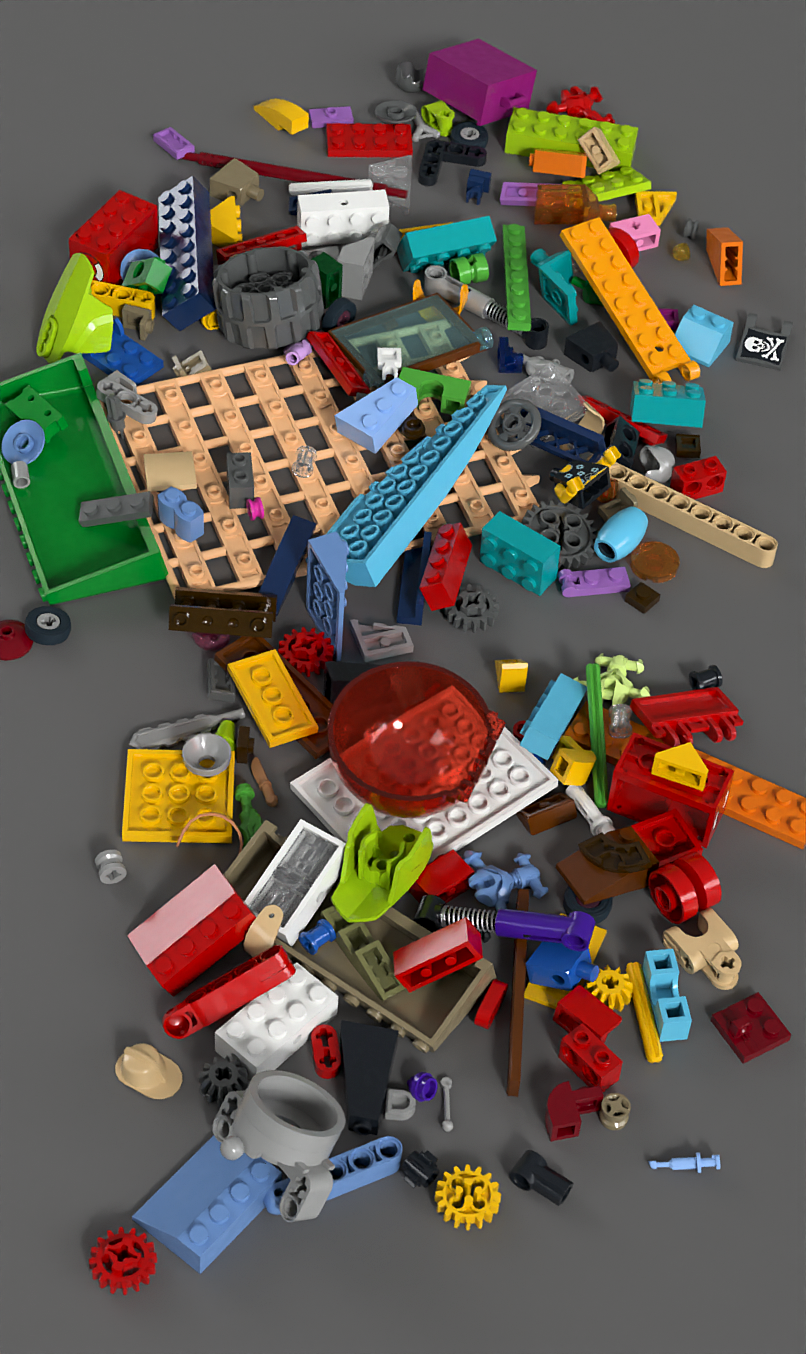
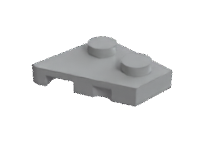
(381, 640)

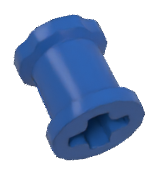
(317, 936)

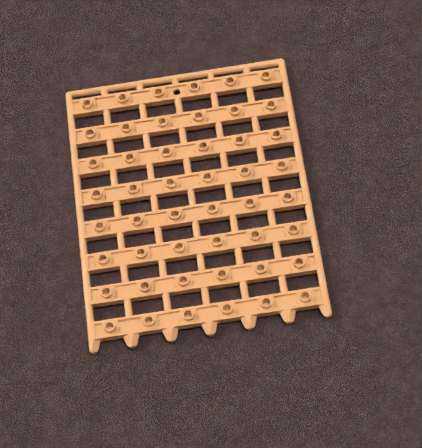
(312, 490)

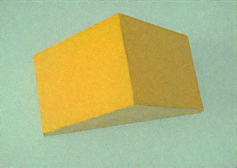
(511, 675)
(682, 766)

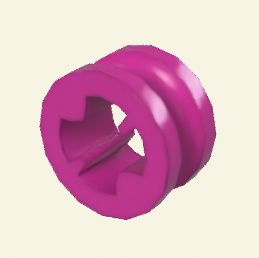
(255, 508)

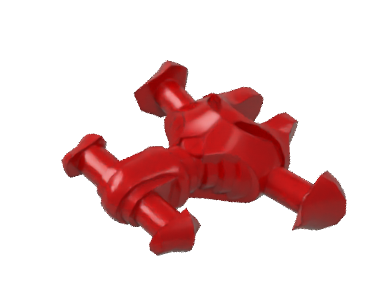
(579, 104)

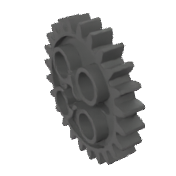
(575, 533)

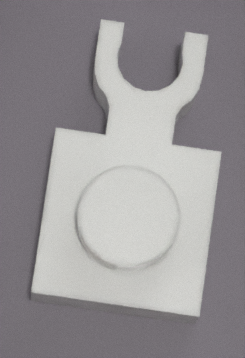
(389, 361)

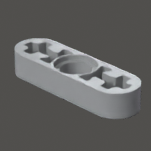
(141, 408)

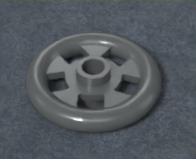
(523, 439)

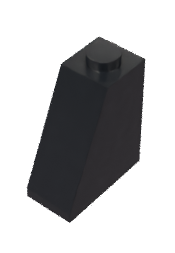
(339, 675)

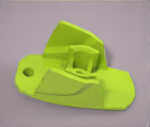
(74, 317)
(378, 866)

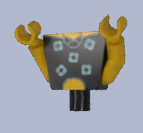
(584, 481)

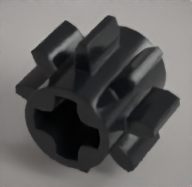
(420, 1169)

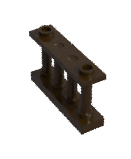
(223, 612)

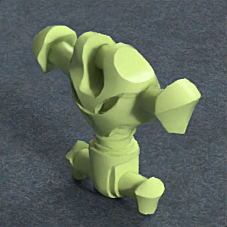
(614, 681)

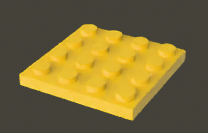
(166, 796)

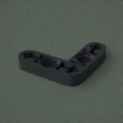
(470, 156)

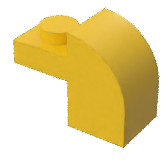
(571, 762)

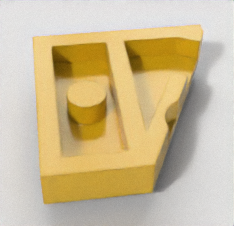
(654, 203)

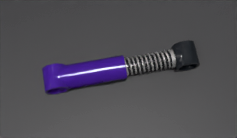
(571, 930)

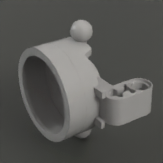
(289, 1126)

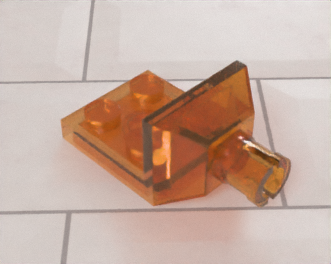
(569, 205)

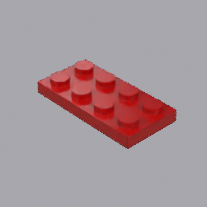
(369, 140)

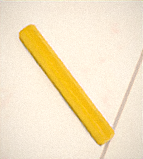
(644, 1013)

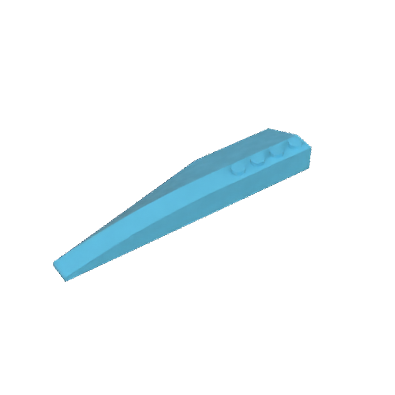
(397, 508)

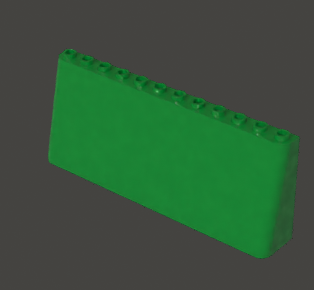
(71, 469)

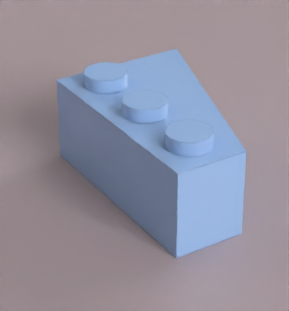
(377, 415)

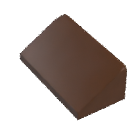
(547, 813)

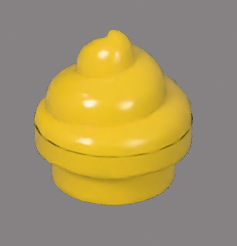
(210, 321)

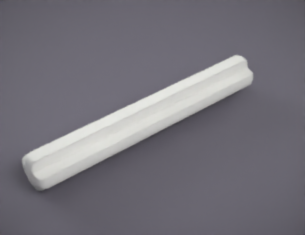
(336, 186)

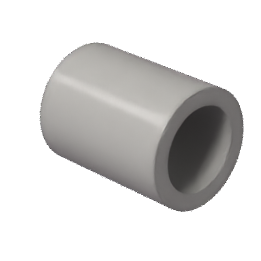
(20, 474)

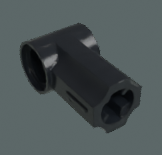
(534, 1174)

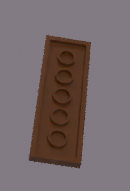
(317, 703)

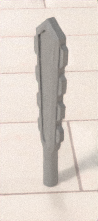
(170, 734)

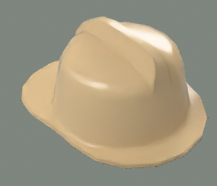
(148, 1071)

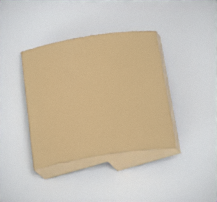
(170, 470)

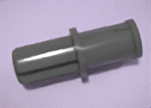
(115, 414)

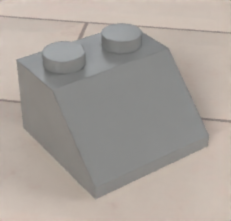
(357, 267)

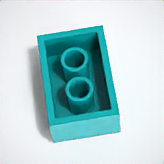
(667, 403)
(519, 553)

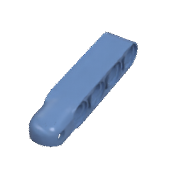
(350, 1175)

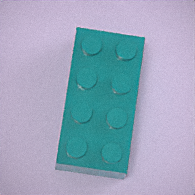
(445, 242)

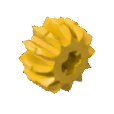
(611, 988)

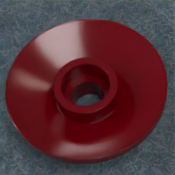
(13, 640)

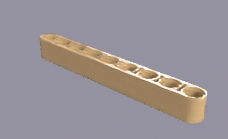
(696, 517)

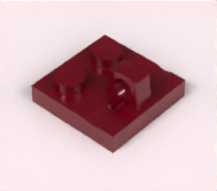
(750, 1027)

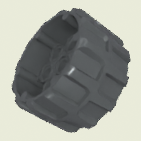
(268, 297)

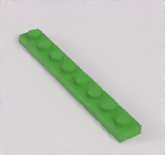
(516, 278)

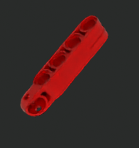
(229, 992)

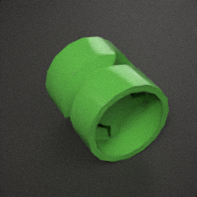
(471, 269)

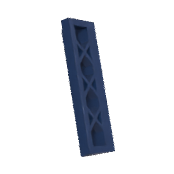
(567, 433)
(411, 598)

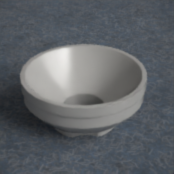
(206, 747)

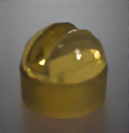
(681, 252)

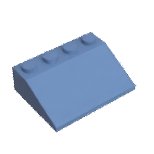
(327, 586)
(207, 1204)

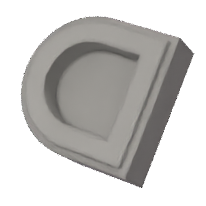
(399, 1105)

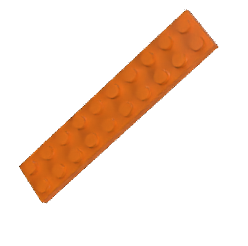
(750, 797)

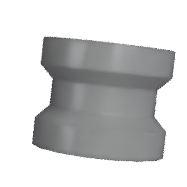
(110, 866)

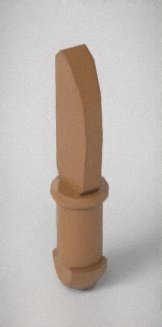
(263, 782)

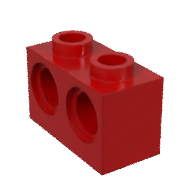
(699, 478)
(590, 1058)

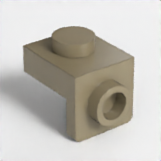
(138, 319)
(195, 364)
(625, 500)

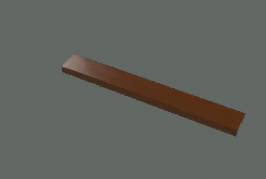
(517, 1004)

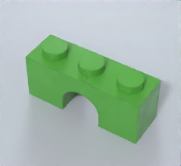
(449, 390)

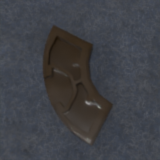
(615, 856)

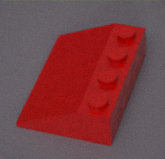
(192, 930)

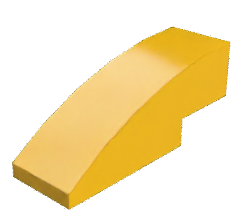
(283, 115)

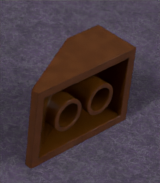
(597, 884)

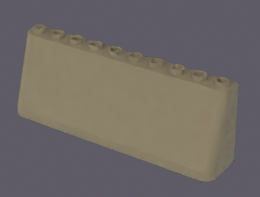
(421, 1015)

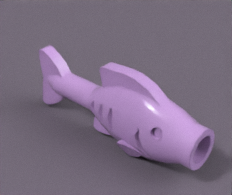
(298, 351)

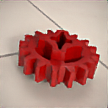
(308, 650)
(124, 1262)

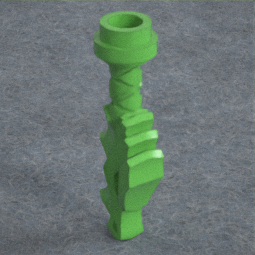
(249, 817)

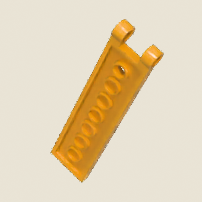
(627, 301)

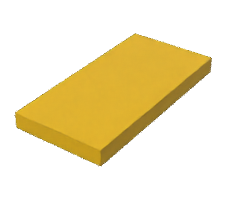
(272, 698)

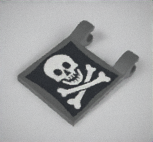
(763, 346)

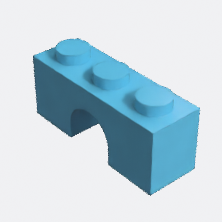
(669, 1009)

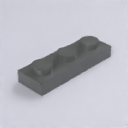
(116, 509)

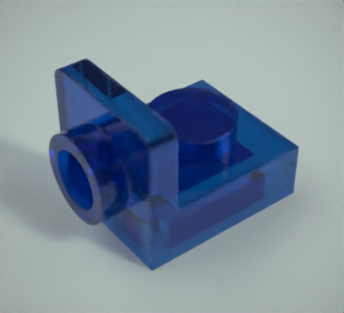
(507, 360)

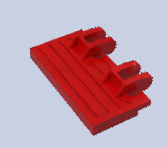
(679, 714)

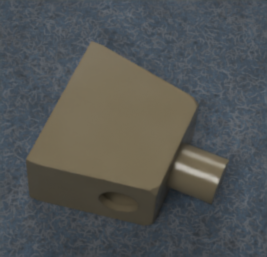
(237, 181)

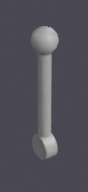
(446, 1084)

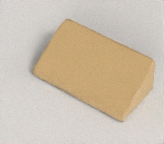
(598, 150)

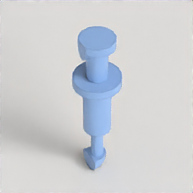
(688, 1163)

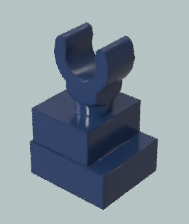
(477, 184)

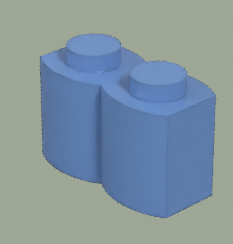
(180, 514)

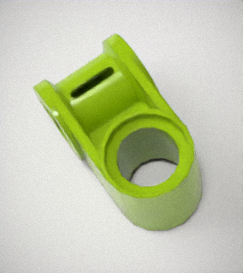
(438, 117)

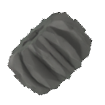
(222, 1078)

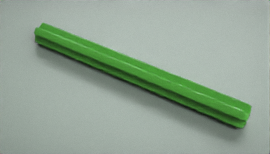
(597, 736)

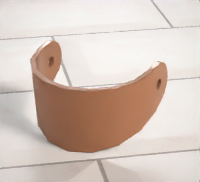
(224, 816)

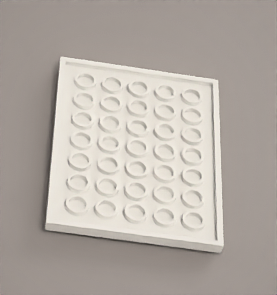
(507, 786)

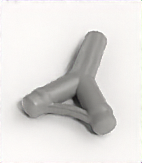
(421, 127)

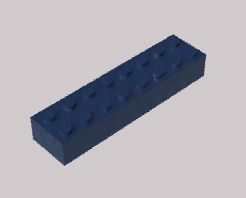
(188, 251)

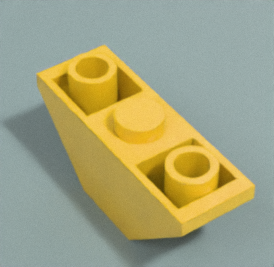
(224, 223)

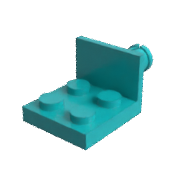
(555, 282)

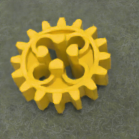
(485, 1195)

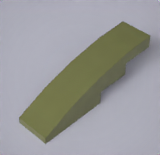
(364, 954)

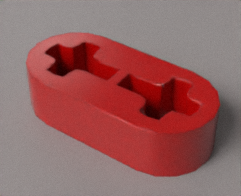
(491, 1004)
(320, 1052)

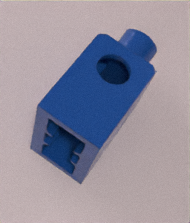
(560, 967)

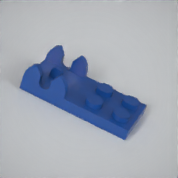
(126, 357)

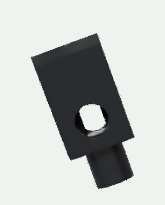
(593, 348)

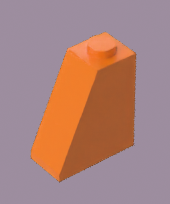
(558, 162)
(725, 255)

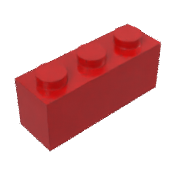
(437, 954)

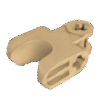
(710, 953)

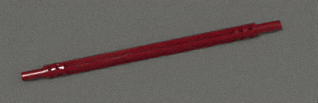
(283, 172)

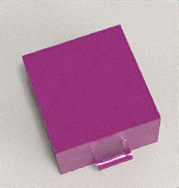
(479, 80)

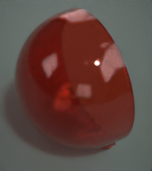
(411, 738)

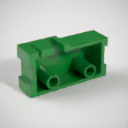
(33, 407)

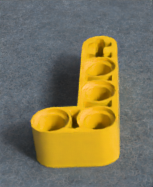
(117, 296)

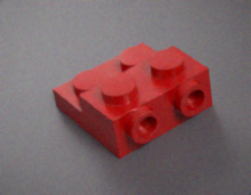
(667, 837)

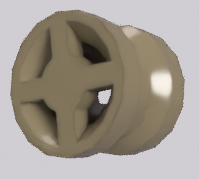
(613, 1104)

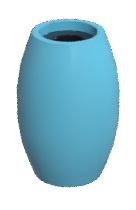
(621, 534)

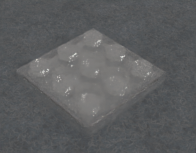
(550, 392)

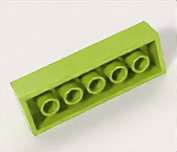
(561, 132)

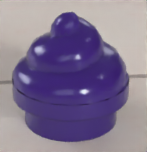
(422, 1086)

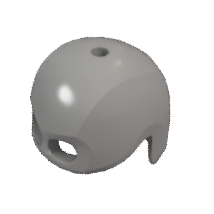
(657, 463)

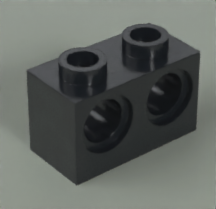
(624, 437)

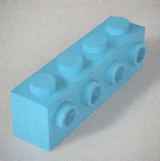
(552, 715)

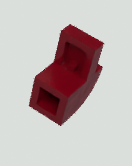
(566, 1106)

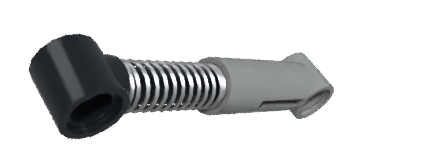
(481, 305)

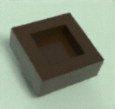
(687, 446)
(642, 597)
(245, 745)

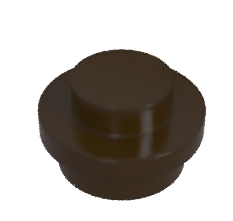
(413, 429)

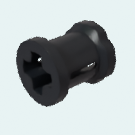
(705, 678)

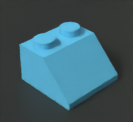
(703, 335)

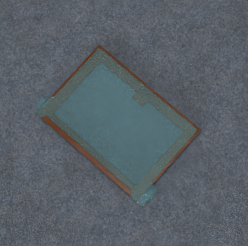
(424, 329)

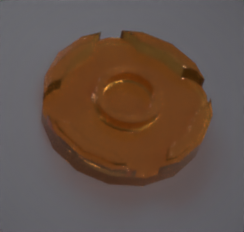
(654, 561)

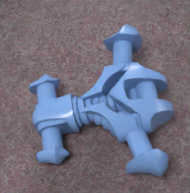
(495, 885)

